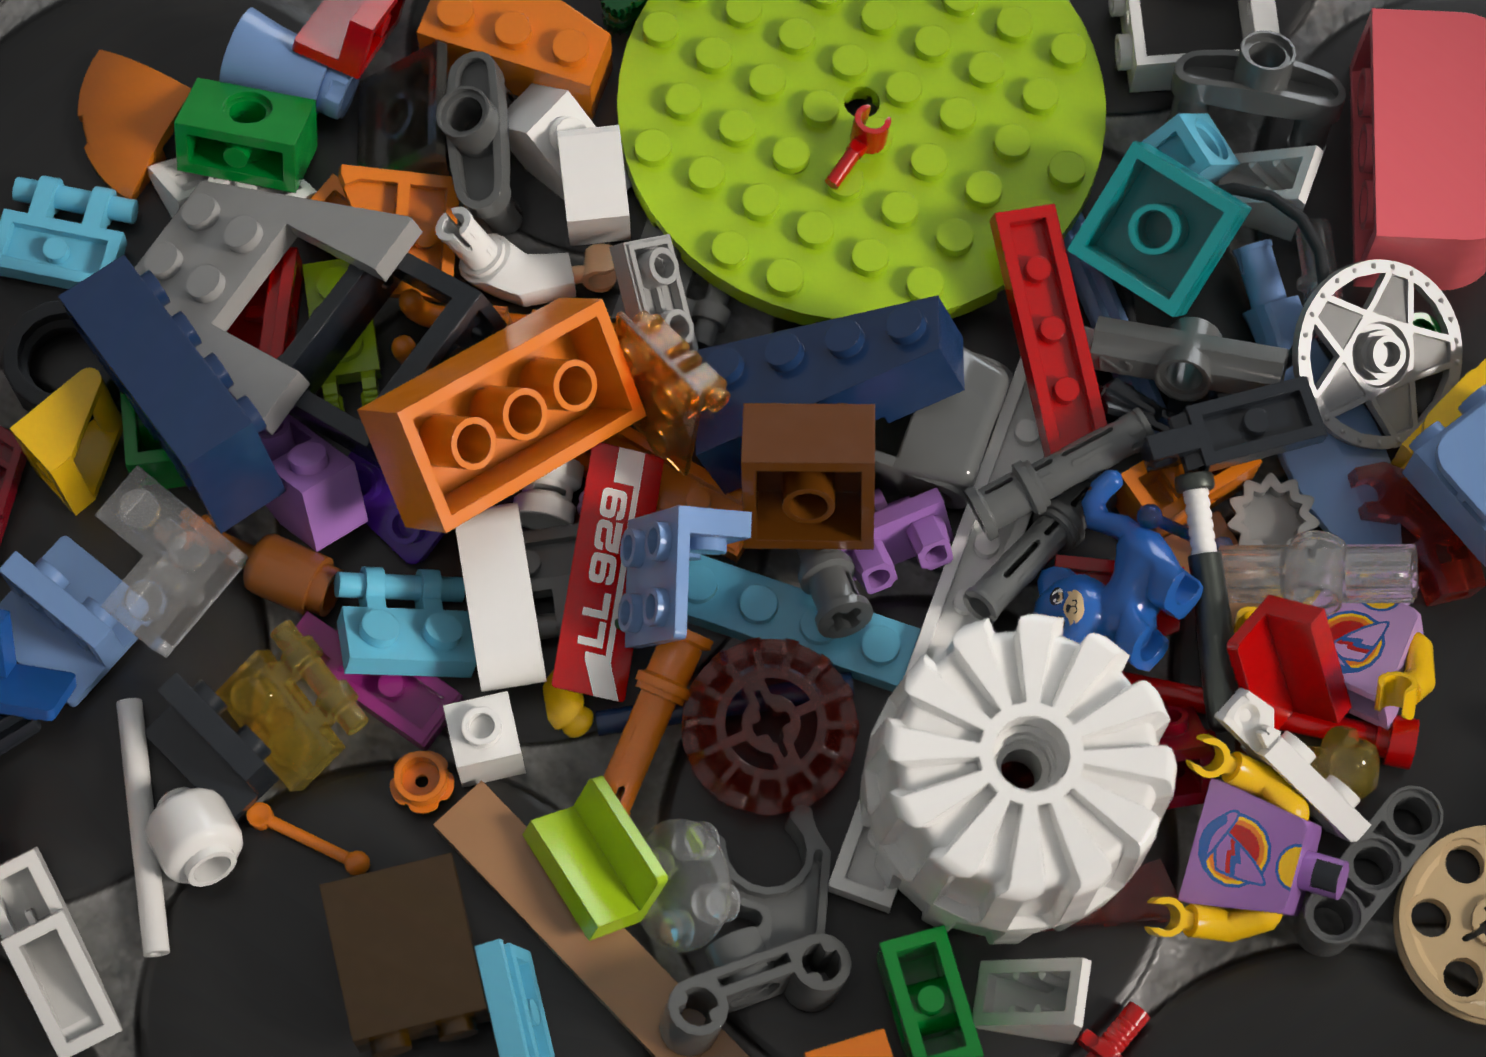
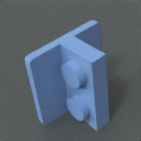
(61, 616)

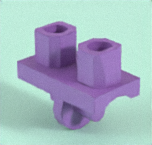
(902, 531)

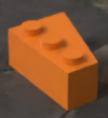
(528, 41)

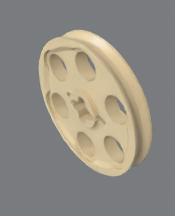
(1464, 913)

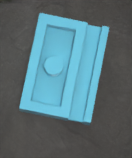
(514, 1000)

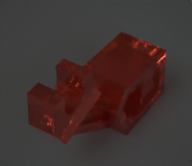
(1402, 503)

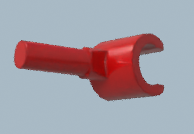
(862, 141)

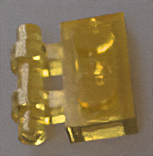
(279, 713)

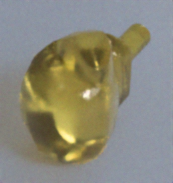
(1348, 759)

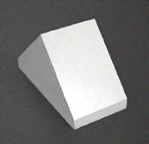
(1286, 172)
(594, 185)
(1033, 997)

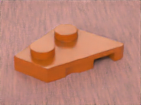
(407, 194)

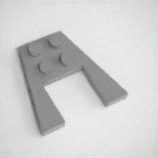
(227, 246)

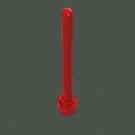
(1393, 745)

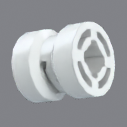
(549, 498)

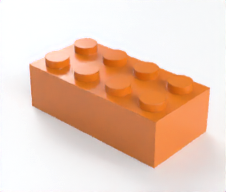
(502, 413)

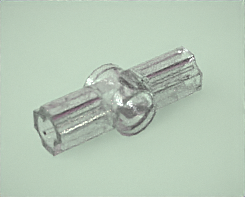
(1321, 571)

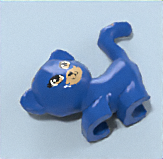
(1141, 585)

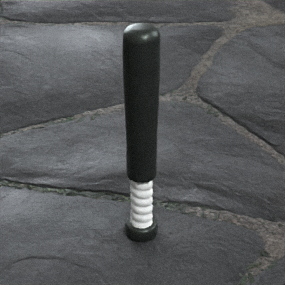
(1213, 609)

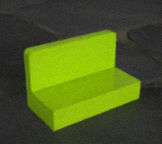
(597, 861)

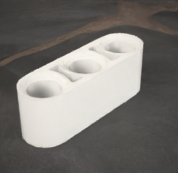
(500, 599)

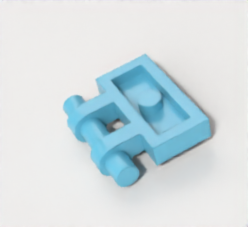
(57, 250)
(404, 639)

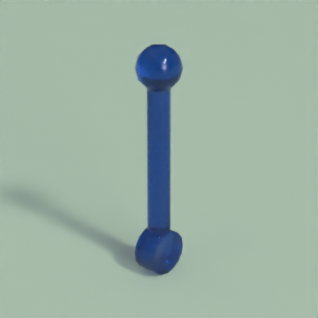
(1151, 516)

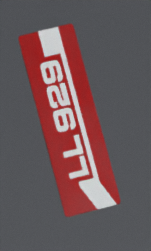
(590, 647)

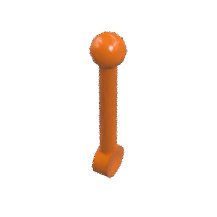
(262, 817)

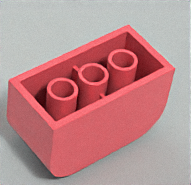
(1420, 144)

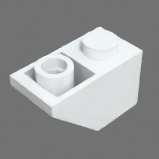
(534, 128)

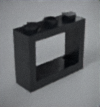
(347, 313)

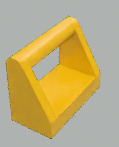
(65, 446)

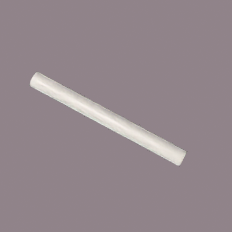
(140, 806)

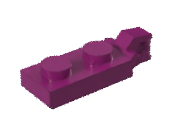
(403, 703)

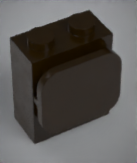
(405, 955)

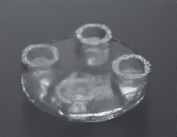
(697, 889)

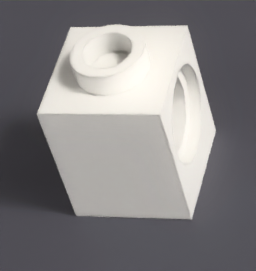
(484, 739)

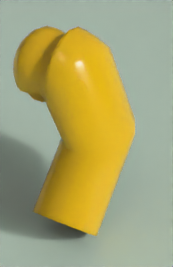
(566, 710)

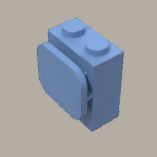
(1451, 471)

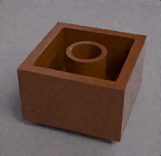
(809, 475)

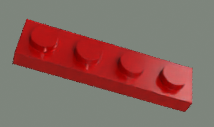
(1048, 325)

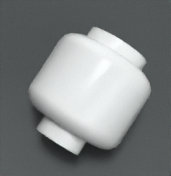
(194, 836)

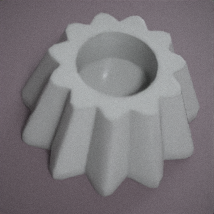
(1271, 512)

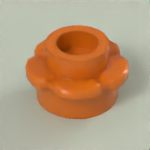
(419, 764)

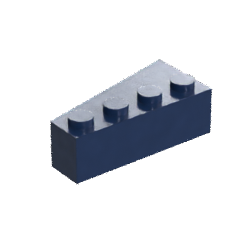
(881, 357)
(176, 390)

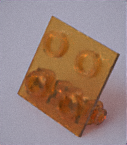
(670, 385)

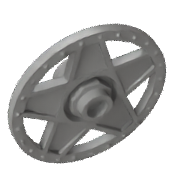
(1377, 351)

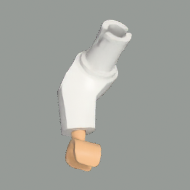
(518, 277)

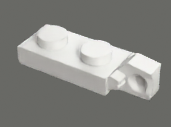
(1329, 800)

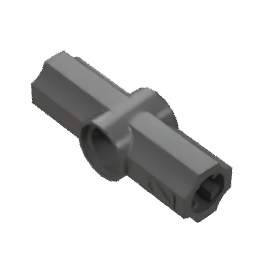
(1185, 357)

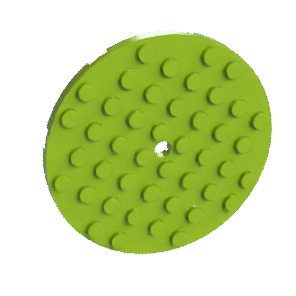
(743, 116)

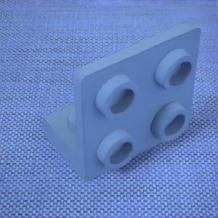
(657, 563)

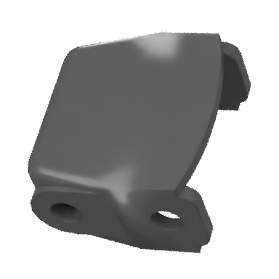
(945, 440)

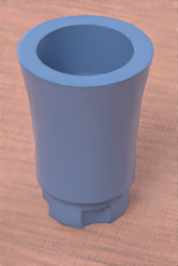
(263, 59)

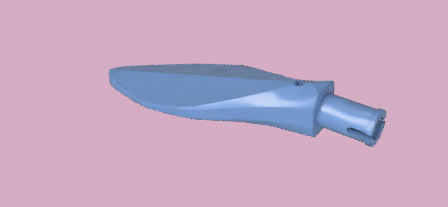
(1323, 466)

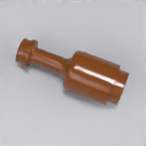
(287, 573)

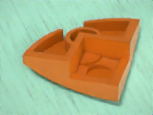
(127, 119)

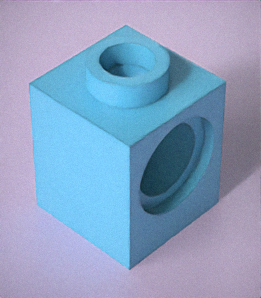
(1195, 144)

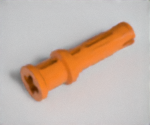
(662, 687)

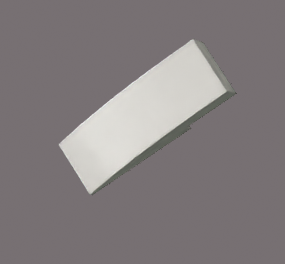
(52, 957)

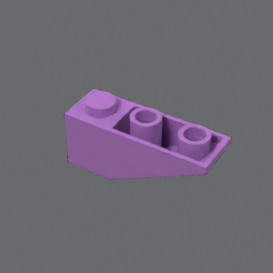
(320, 485)

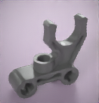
(766, 958)

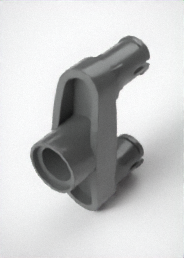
(1260, 81)
(482, 154)

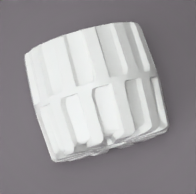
(1001, 854)

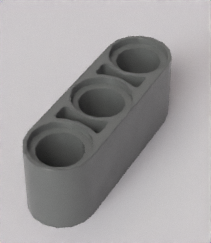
(1391, 851)

